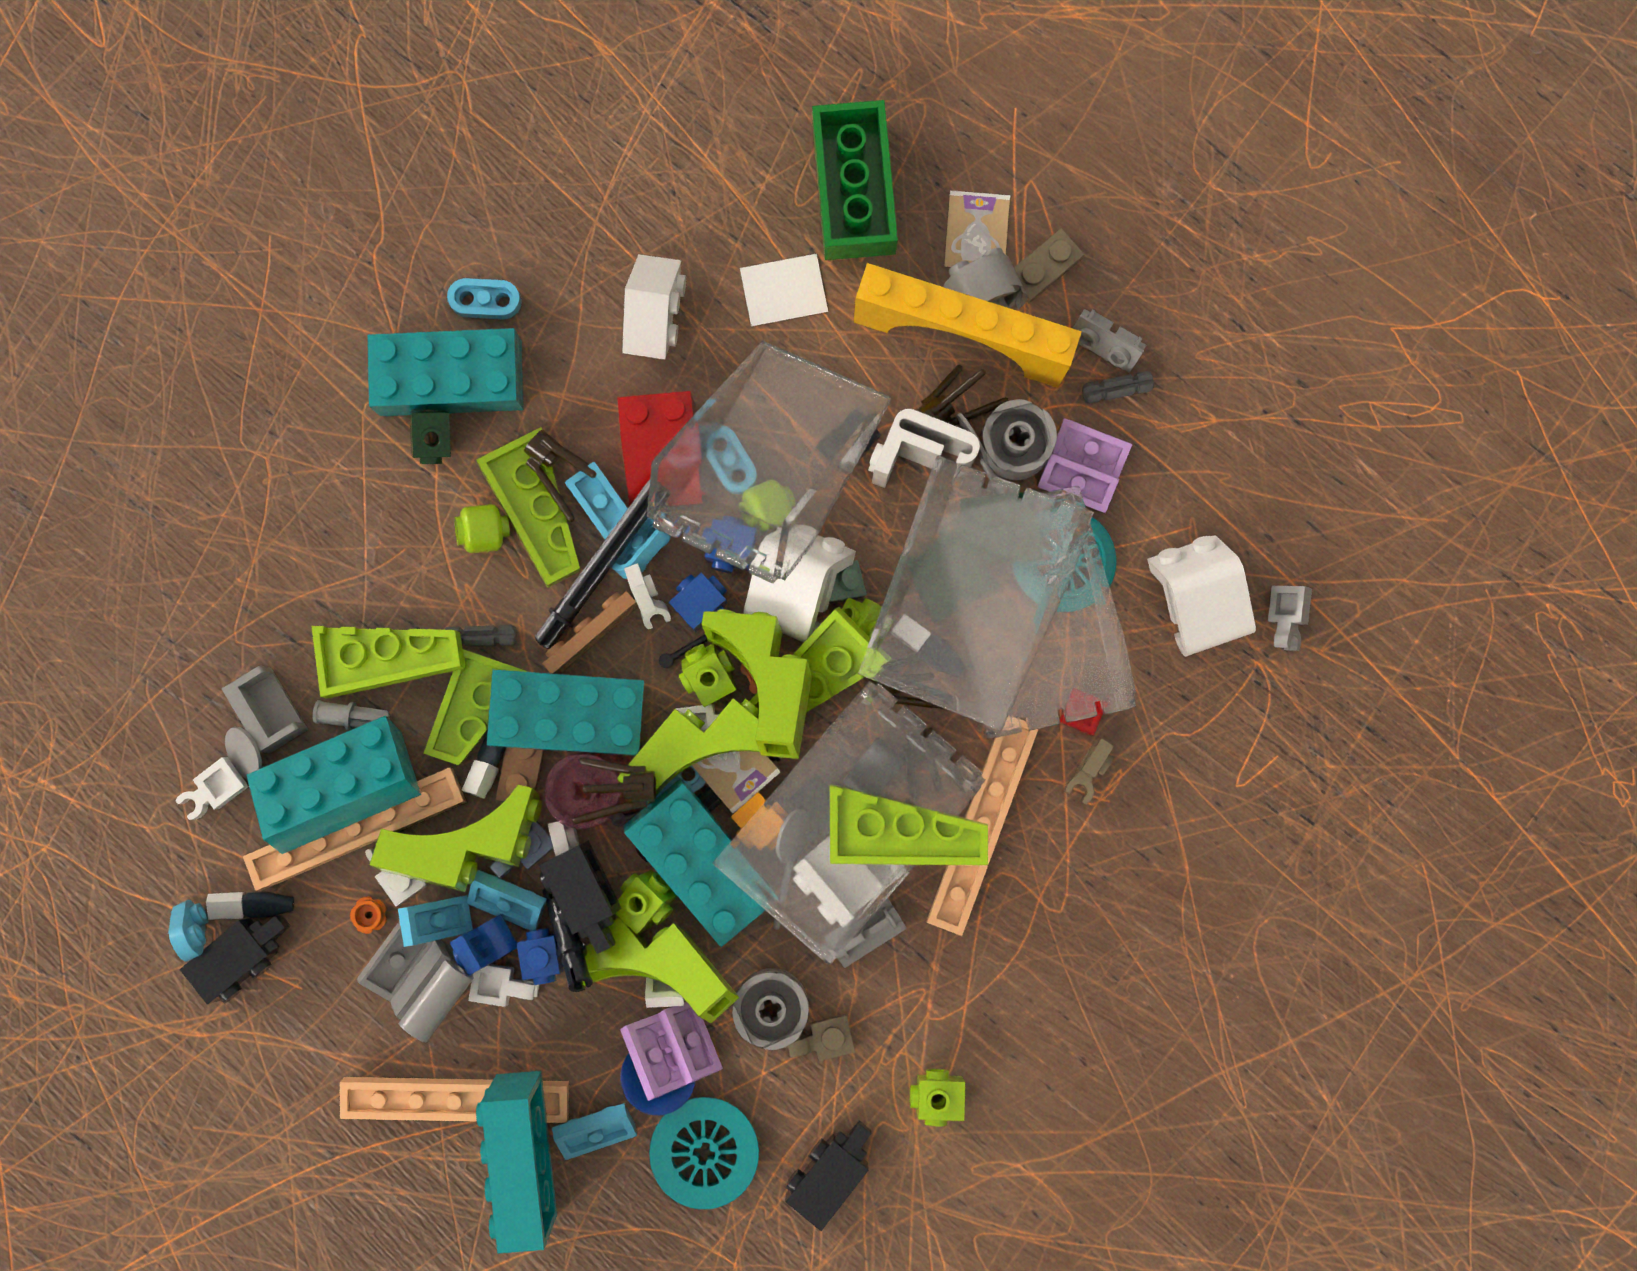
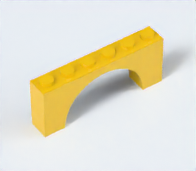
(1035, 344)

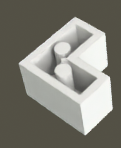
(649, 306)

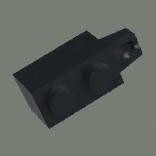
(582, 894)
(233, 957)
(830, 1176)

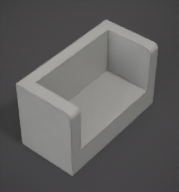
(264, 709)

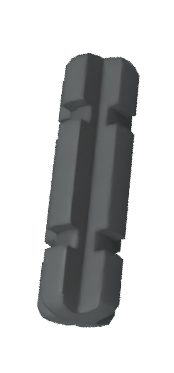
(1118, 387)
(487, 635)

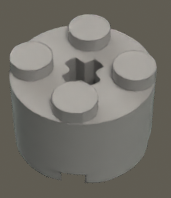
(988, 279)
(1028, 423)
(761, 1027)

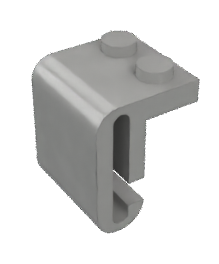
(417, 981)

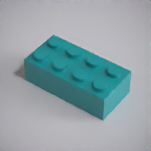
(445, 371)
(565, 712)
(332, 785)
(681, 845)
(517, 1162)

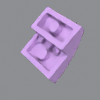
(1085, 460)
(670, 1050)

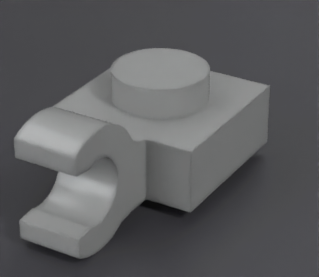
(1289, 609)

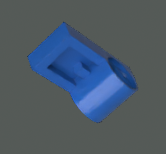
(483, 945)

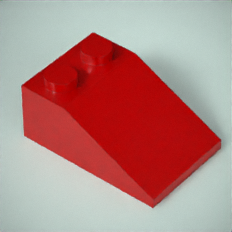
(646, 428)

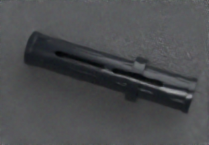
(570, 949)

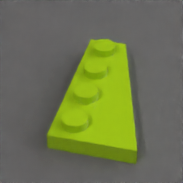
(531, 509)
(833, 657)
(373, 658)
(899, 833)

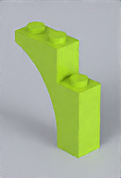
(780, 681)
(683, 742)
(451, 856)
(668, 959)

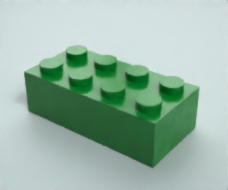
(854, 180)

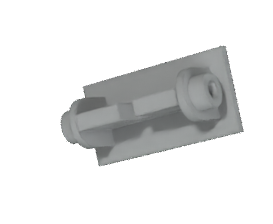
(1119, 349)
(878, 929)

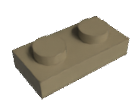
(1048, 264)

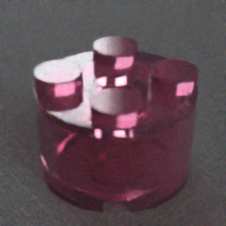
(563, 788)

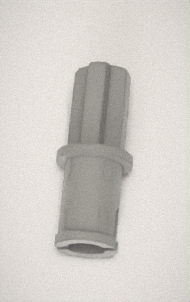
(348, 715)

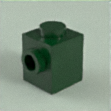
(430, 421)

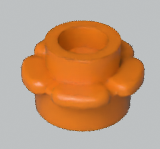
(359, 918)

